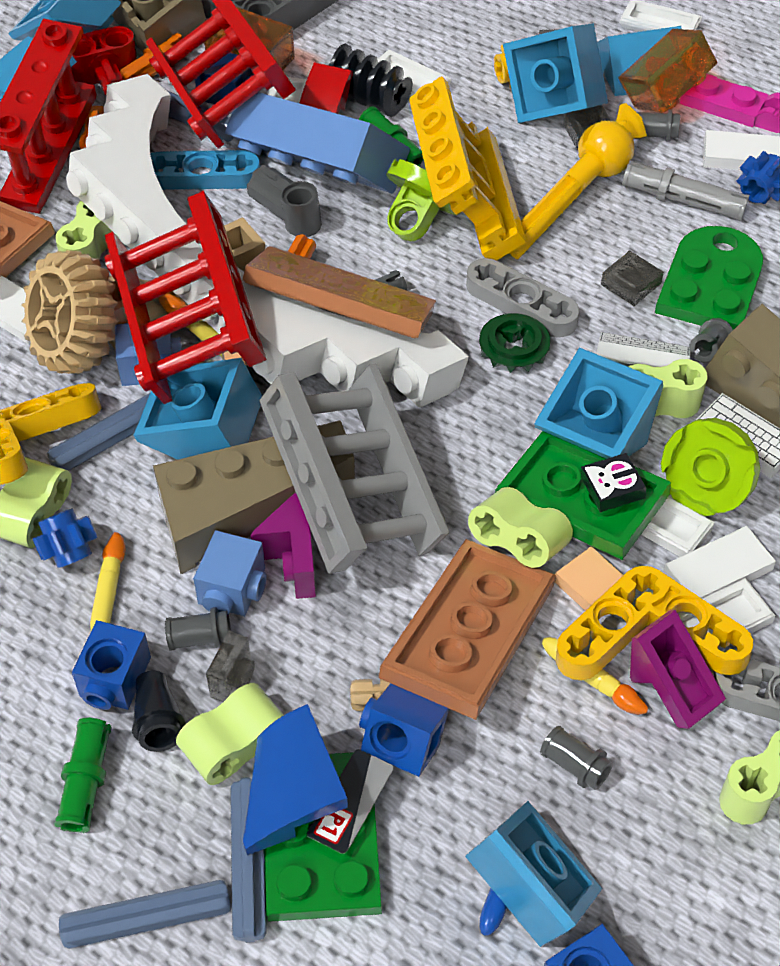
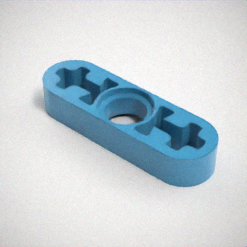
(230, 160)

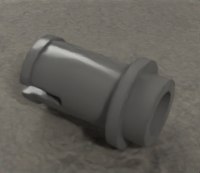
(661, 124)
(706, 341)
(197, 629)
(577, 758)

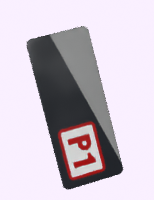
(362, 783)

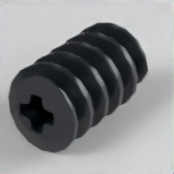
(374, 82)

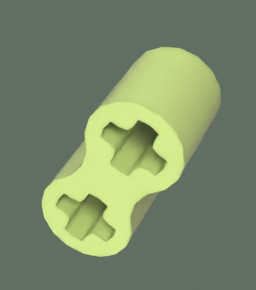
(83, 233)
(682, 389)
(32, 500)
(520, 527)
(227, 736)
(752, 785)

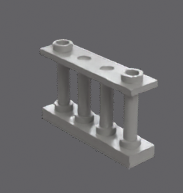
(320, 489)

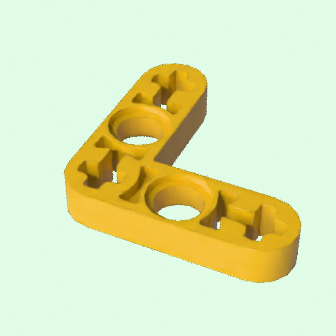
(39, 417)
(648, 608)

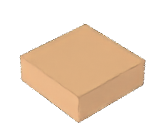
(587, 577)

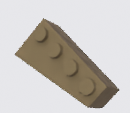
(159, 18)
(749, 365)
(228, 492)

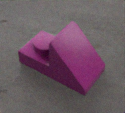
(288, 538)
(675, 667)

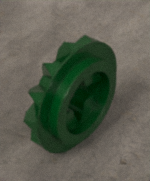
(511, 328)

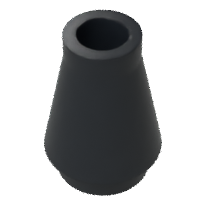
(156, 713)

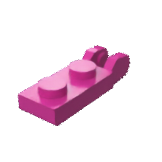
(735, 103)

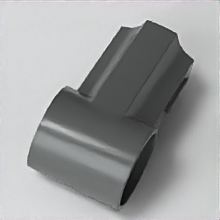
(291, 201)

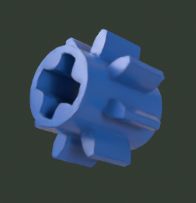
(761, 178)
(65, 538)

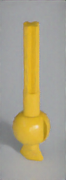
(602, 152)

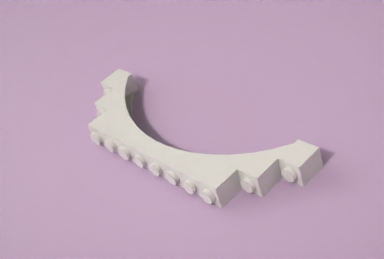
(121, 189)

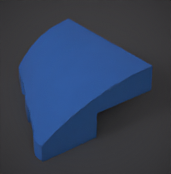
(290, 781)

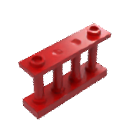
(252, 55)
(42, 115)
(226, 298)

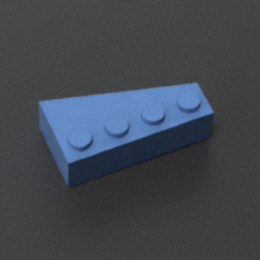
(317, 140)

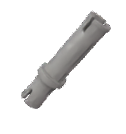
(685, 190)

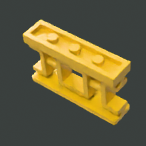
(466, 170)

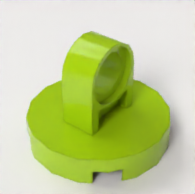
(413, 196)
(711, 466)

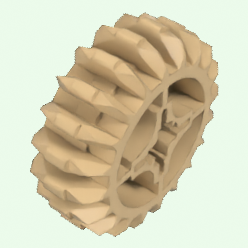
(69, 312)

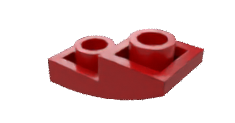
(327, 88)

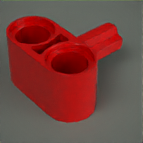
(103, 55)

